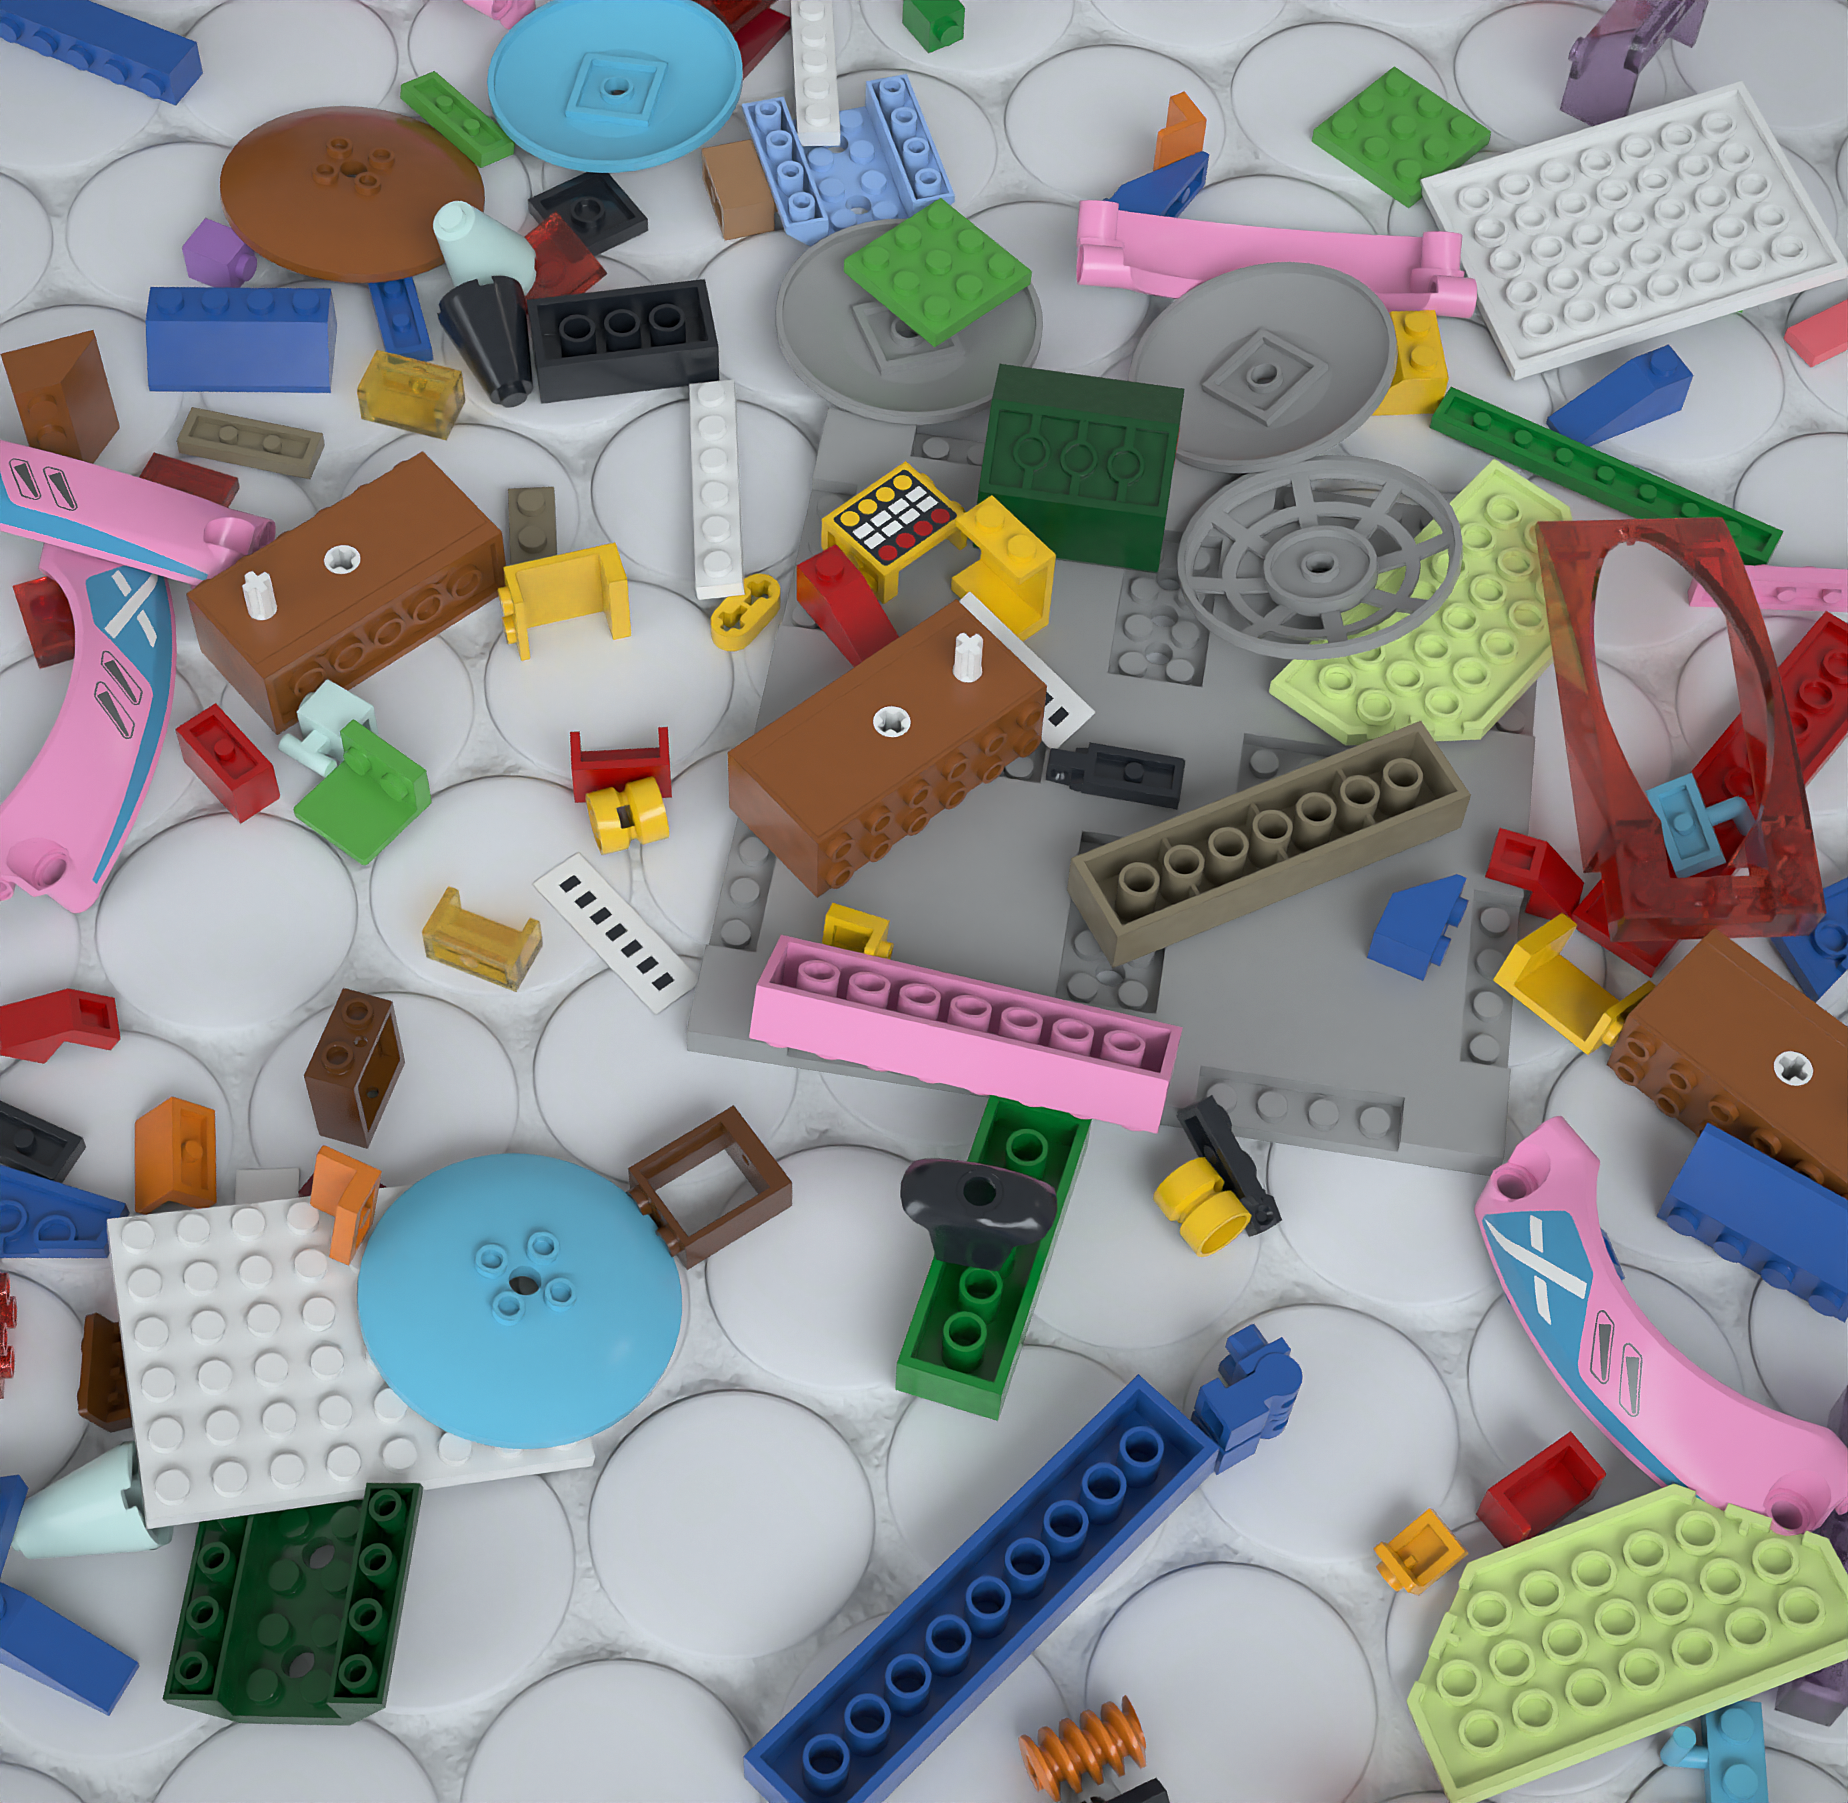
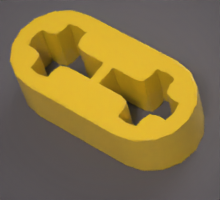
(752, 616)

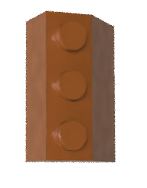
(63, 396)

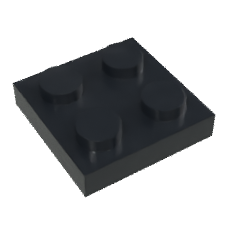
(593, 209)

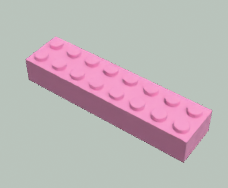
(966, 1033)

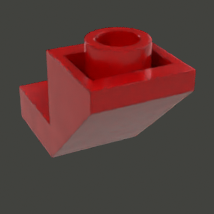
(1536, 868)
(41, 1024)

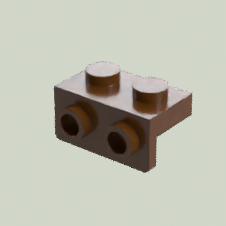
(103, 1380)

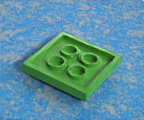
(1400, 135)
(937, 272)

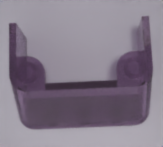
(1618, 49)

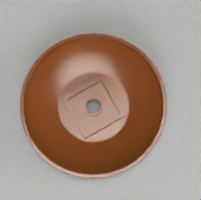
(299, 209)

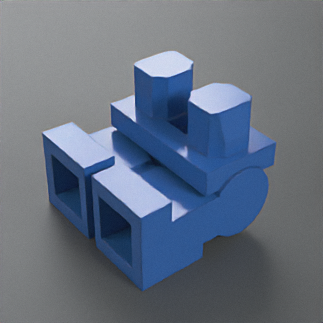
(1258, 1399)

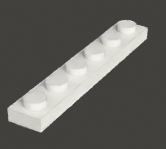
(815, 73)
(716, 490)

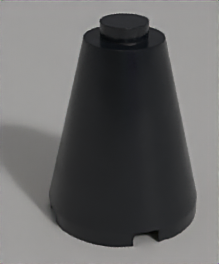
(491, 336)

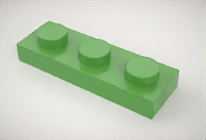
(457, 119)

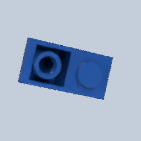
(1415, 925)

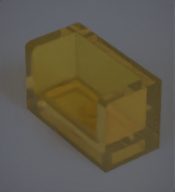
(411, 395)
(480, 944)

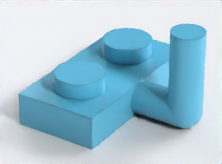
(1689, 824)
(1729, 1753)

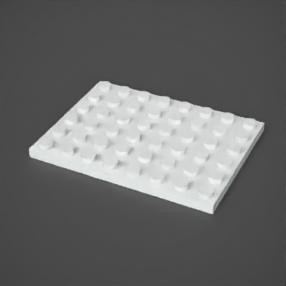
(1633, 229)
(258, 1373)

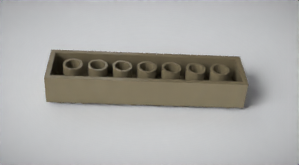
(1266, 843)

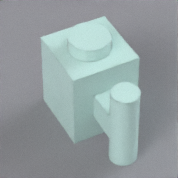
(321, 720)

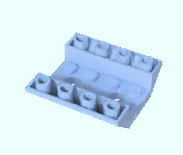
(885, 166)

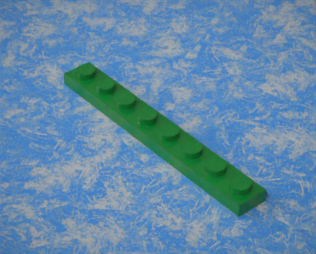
(1592, 471)

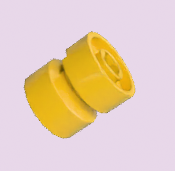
(643, 809)
(1206, 1212)

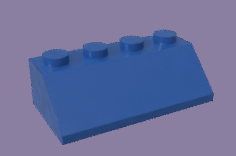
(240, 339)
(1764, 1219)

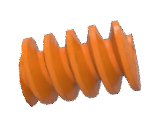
(1084, 1749)

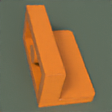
(1182, 134)
(175, 1156)
(350, 1194)

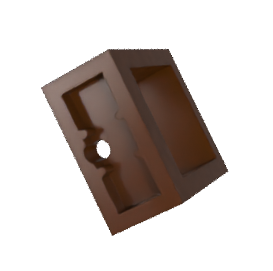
(354, 1056)
(750, 1155)

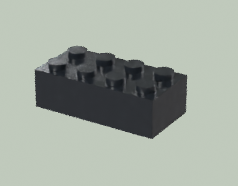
(623, 341)

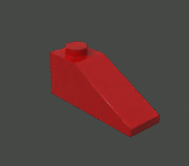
(843, 605)

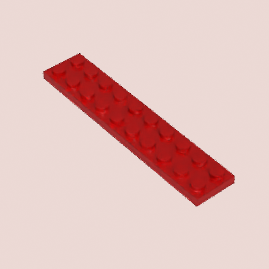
(1817, 702)

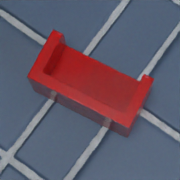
(228, 763)
(615, 768)
(1541, 1492)

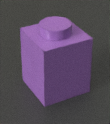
(218, 256)

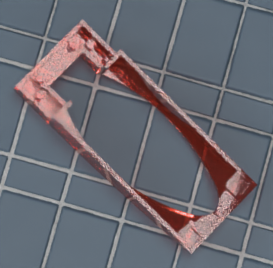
(1612, 814)

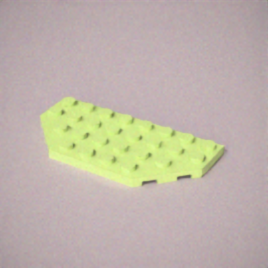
(1471, 654)
(1619, 1636)

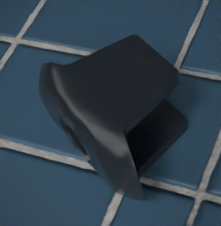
(976, 1209)

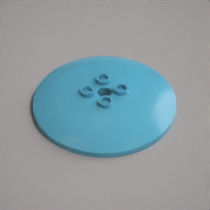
(567, 58)
(507, 1362)

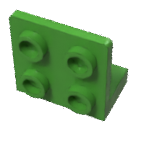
(366, 796)

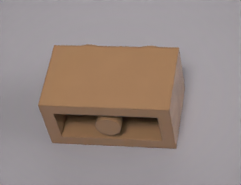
(738, 189)

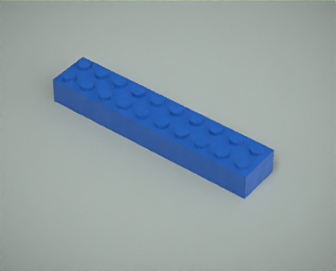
(986, 1606)

